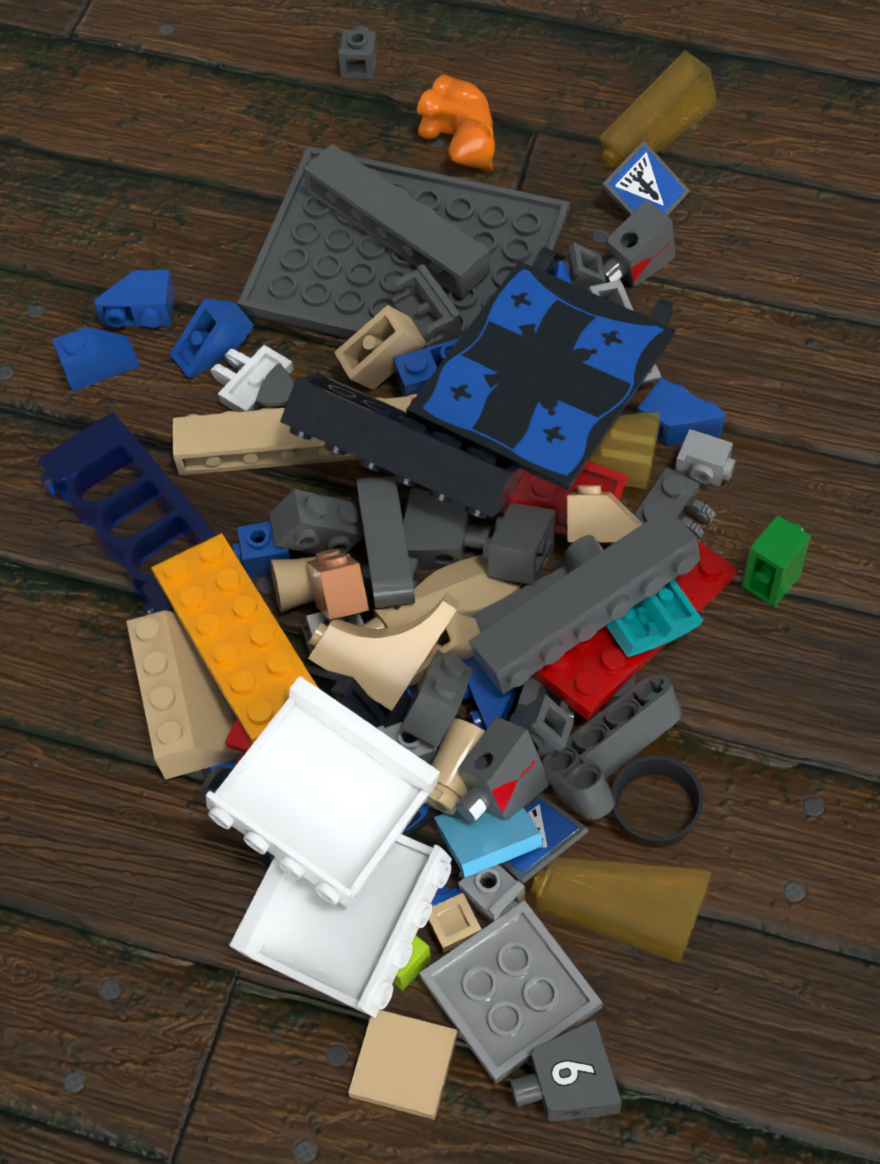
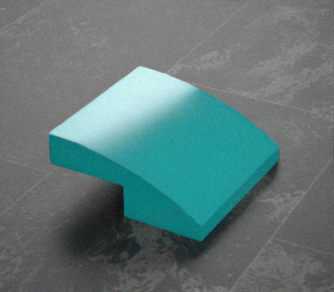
(655, 621)

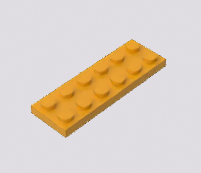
(232, 631)

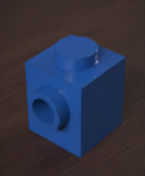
(257, 548)

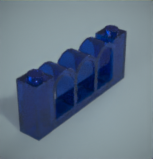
(93, 457)

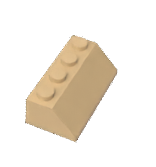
(180, 697)

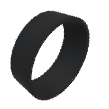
(660, 766)

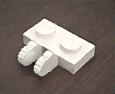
(242, 388)

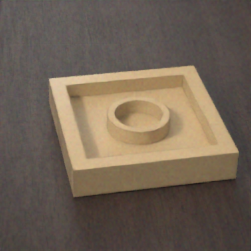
(403, 1064)

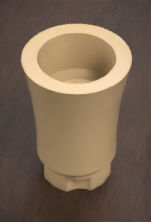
(291, 582)
(454, 748)

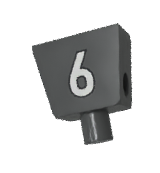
(570, 1077)

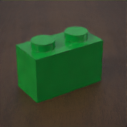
(776, 560)

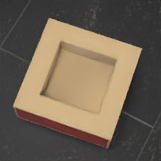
(453, 922)

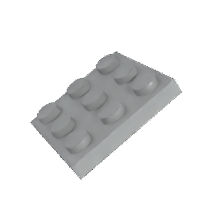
(510, 990)

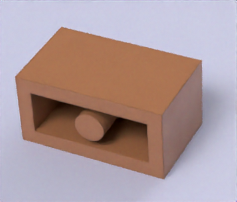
(337, 584)

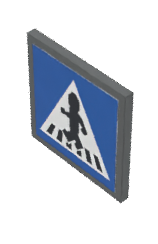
(644, 178)
(557, 833)

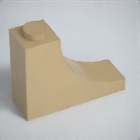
(381, 658)

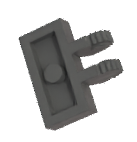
(678, 495)

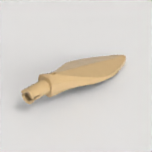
(463, 580)

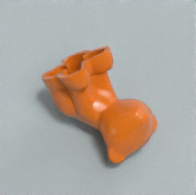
(462, 111)

